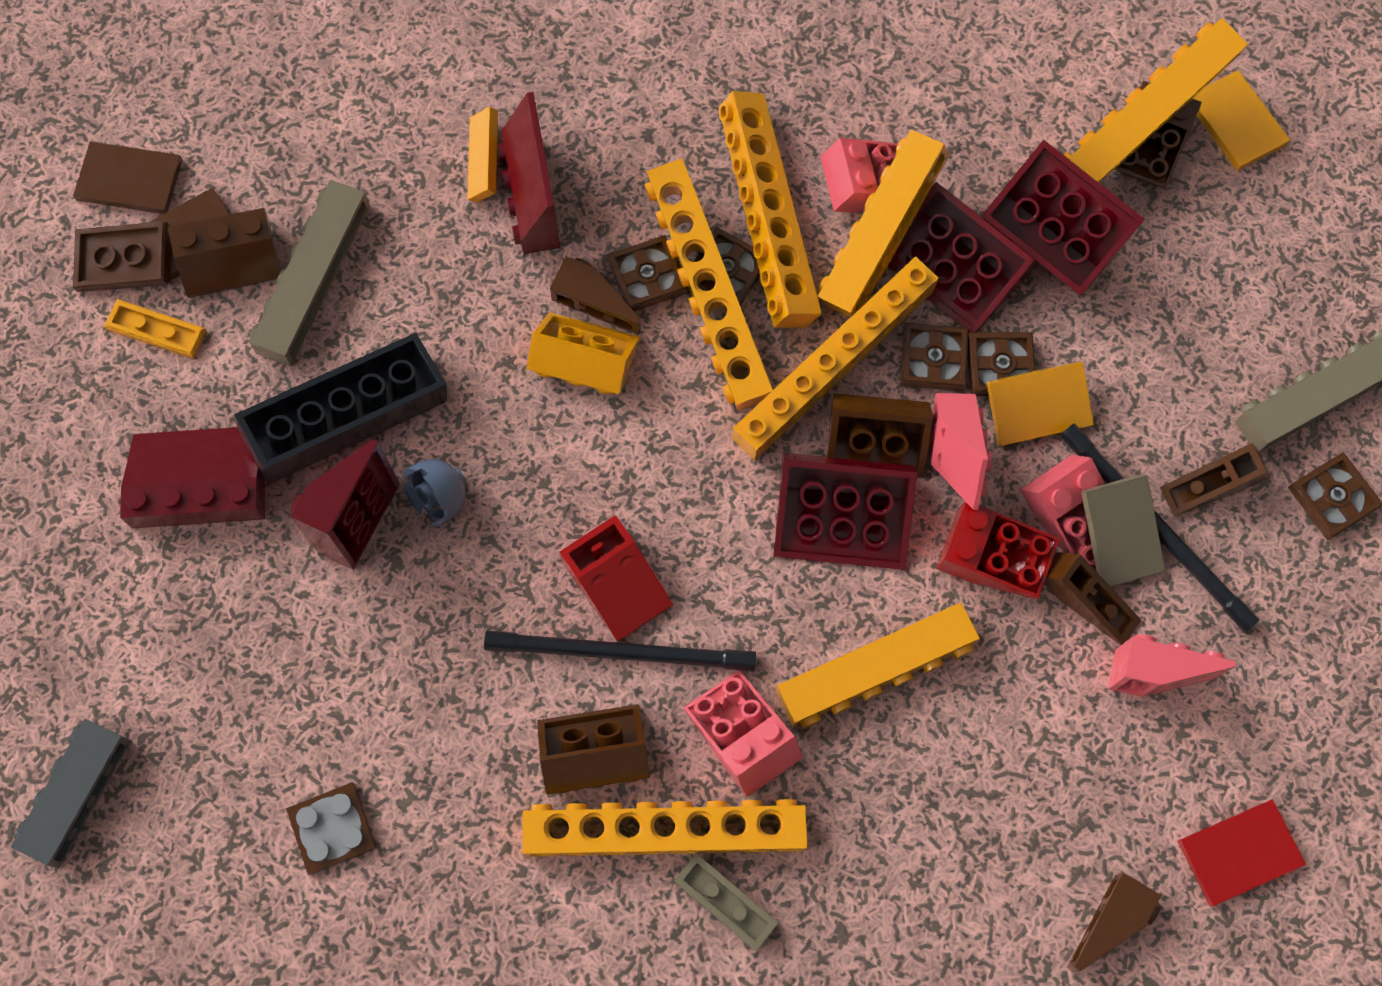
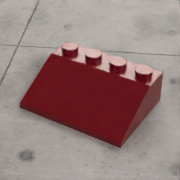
(528, 179)
(1063, 217)
(968, 254)
(191, 479)
(346, 504)
(844, 511)

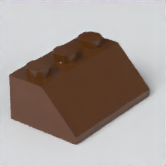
(225, 252)
(880, 430)
(592, 749)

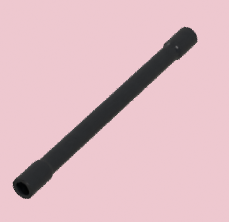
(1231, 604)
(514, 642)

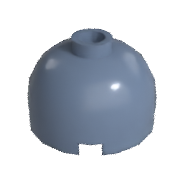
(435, 484)

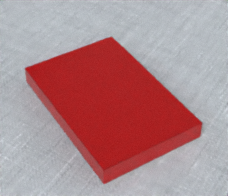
(1241, 853)

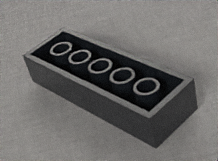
(341, 408)

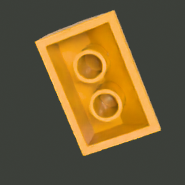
(582, 353)

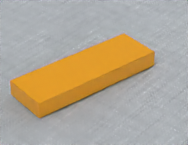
(482, 154)
(155, 328)

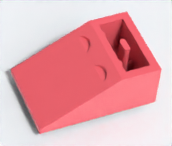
(855, 171)
(960, 445)
(1059, 504)
(1150, 667)
(744, 733)

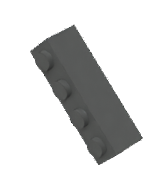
(70, 793)

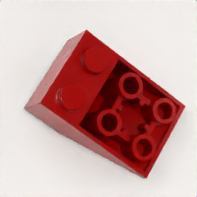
(997, 552)
(615, 578)

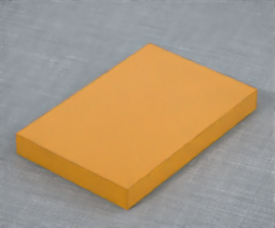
(1239, 121)
(1039, 403)

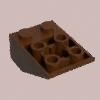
(1158, 156)

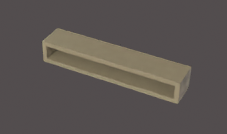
(309, 273)
(1313, 395)

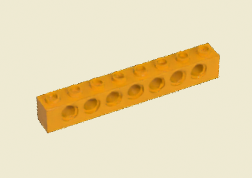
(674, 179)
(769, 210)
(834, 358)
(538, 821)

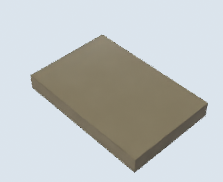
(1123, 530)

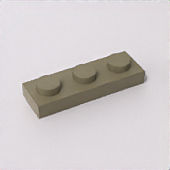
(726, 902)

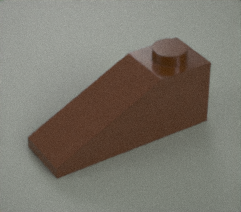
(587, 291)
(1216, 480)
(1090, 596)
(1121, 914)

